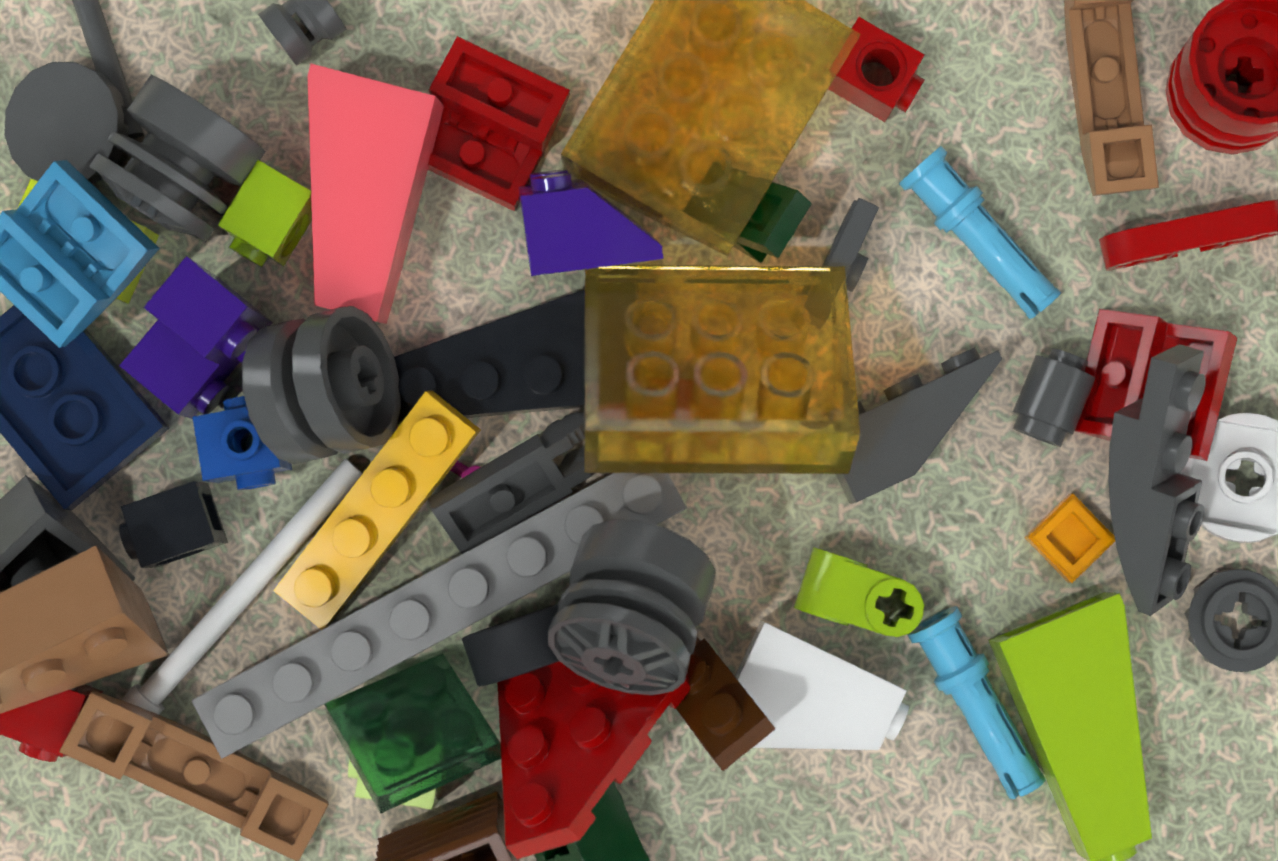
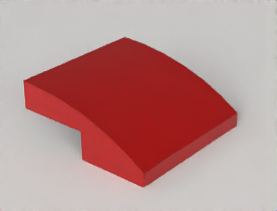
(492, 122)
(1121, 362)

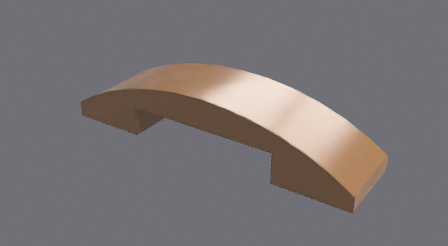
(1107, 97)
(187, 766)

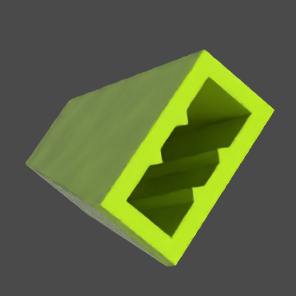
(1082, 719)

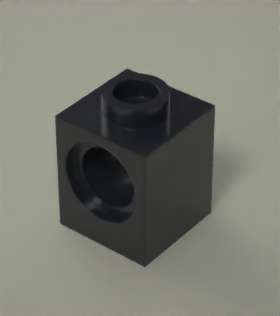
(171, 525)

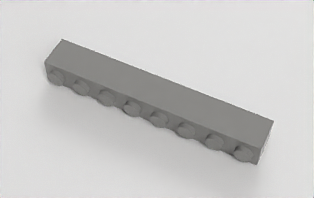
(425, 611)

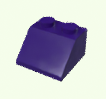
(578, 228)

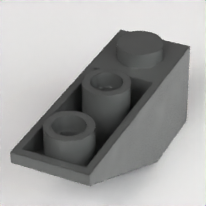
(908, 427)

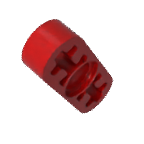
(1200, 231)

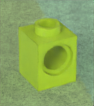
(267, 216)

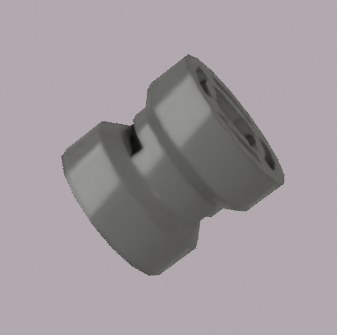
(316, 16)

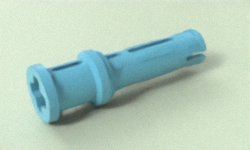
(960, 210)
(964, 677)

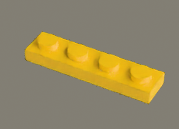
(377, 509)

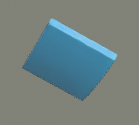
(68, 253)

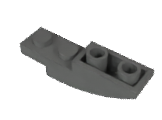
(1150, 500)

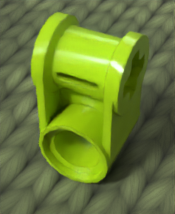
(848, 594)

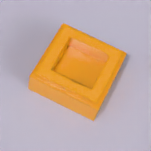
(1070, 538)

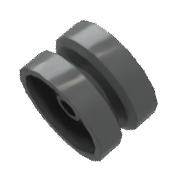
(321, 385)

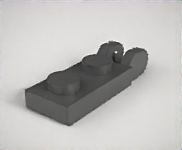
(512, 485)

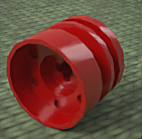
(1210, 111)

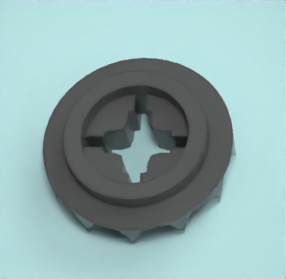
(1218, 594)

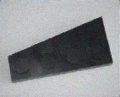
(504, 366)

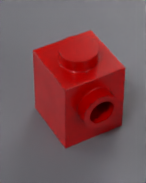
(45, 723)

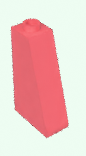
(366, 184)

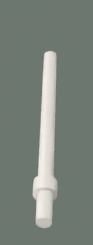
(244, 590)

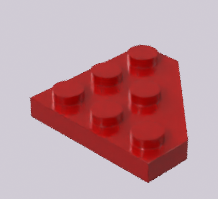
(564, 749)

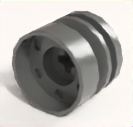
(177, 158)
(632, 607)

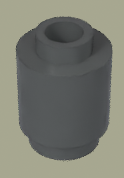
(1053, 397)

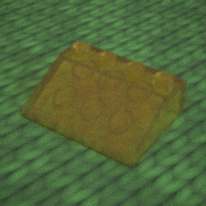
(707, 110)
(718, 370)

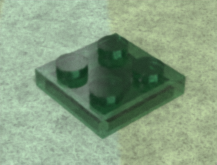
(412, 732)

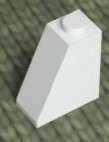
(817, 696)

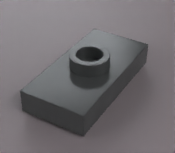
(849, 241)

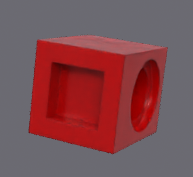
(882, 48)

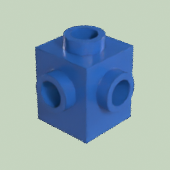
(223, 451)

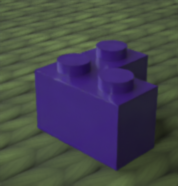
(195, 340)

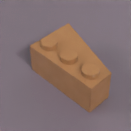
(72, 629)

